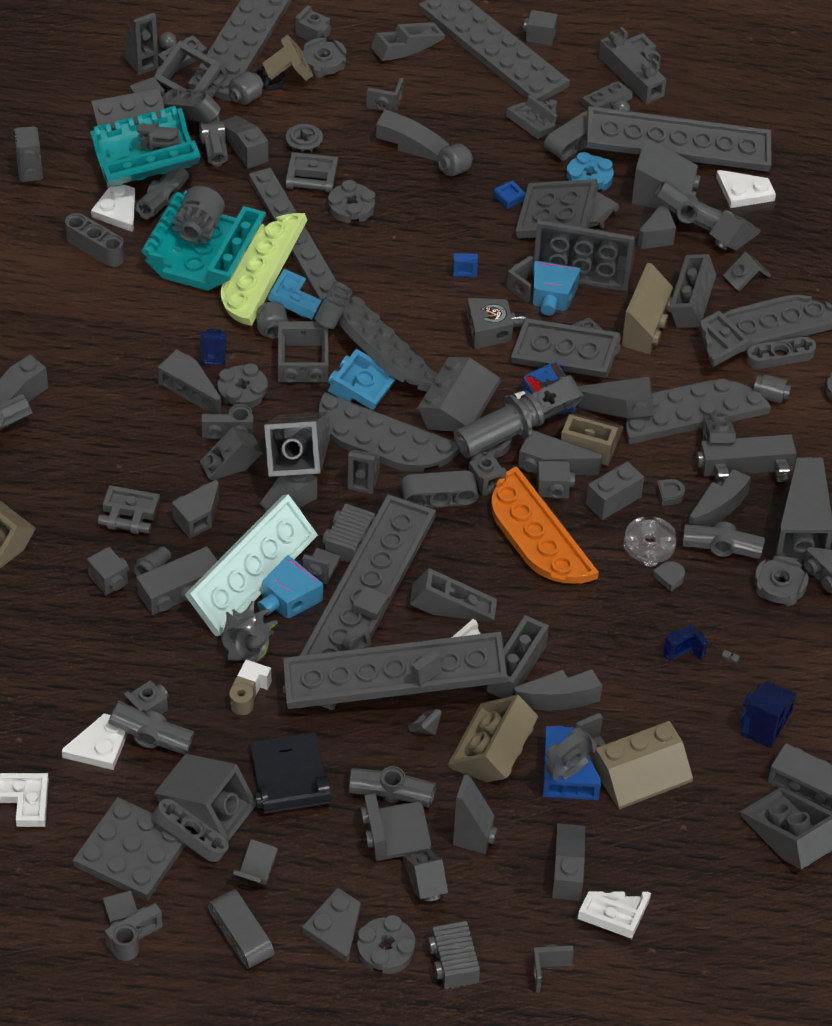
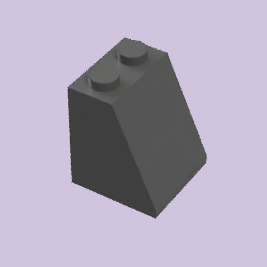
(658, 165)
(210, 791)

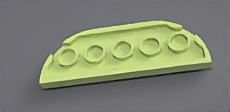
(261, 267)

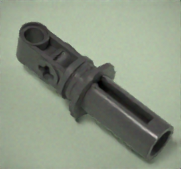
(517, 416)

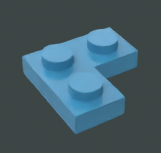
(289, 294)

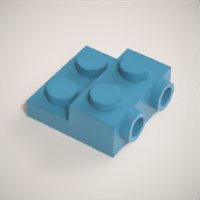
(360, 380)

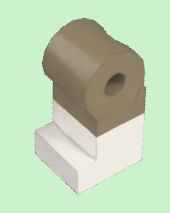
(246, 686)

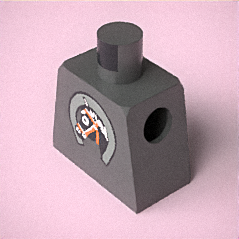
(491, 321)

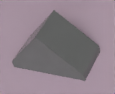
(658, 230)

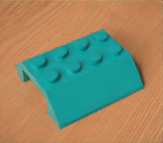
(125, 161)
(202, 264)

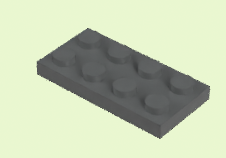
(573, 347)

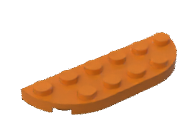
(538, 532)

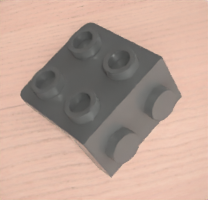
(395, 829)

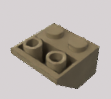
(592, 435)

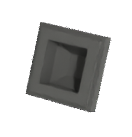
(426, 722)

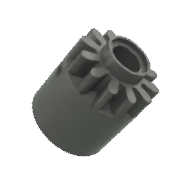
(198, 214)

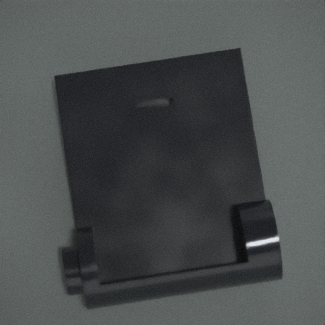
(289, 773)

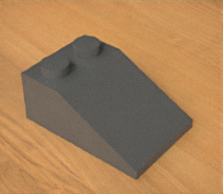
(791, 826)

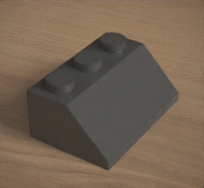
(458, 394)

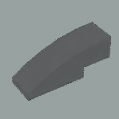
(406, 40)
(409, 135)
(721, 500)
(560, 692)

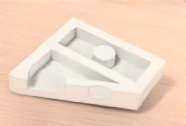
(745, 189)
(97, 744)
(614, 911)

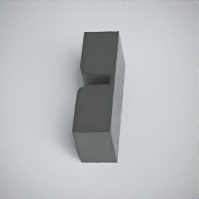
(730, 658)

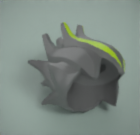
(247, 635)

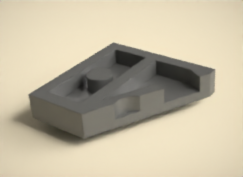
(722, 338)
(335, 924)

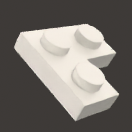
(29, 793)

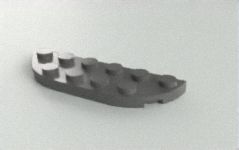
(781, 318)
(384, 345)
(683, 408)
(395, 441)

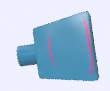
(554, 286)
(290, 589)

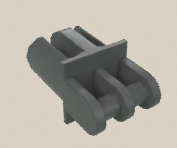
(156, 137)

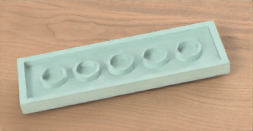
(240, 571)

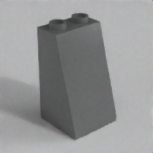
(297, 443)
(807, 511)

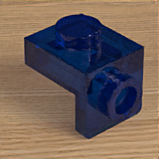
(213, 347)
(683, 641)

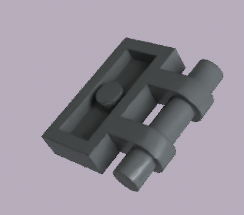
(130, 503)

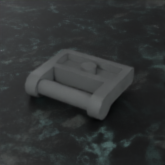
(312, 166)

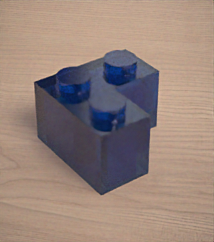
(766, 713)

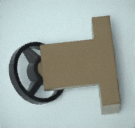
(280, 61)

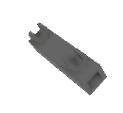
(632, 67)
(748, 456)

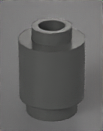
(772, 388)

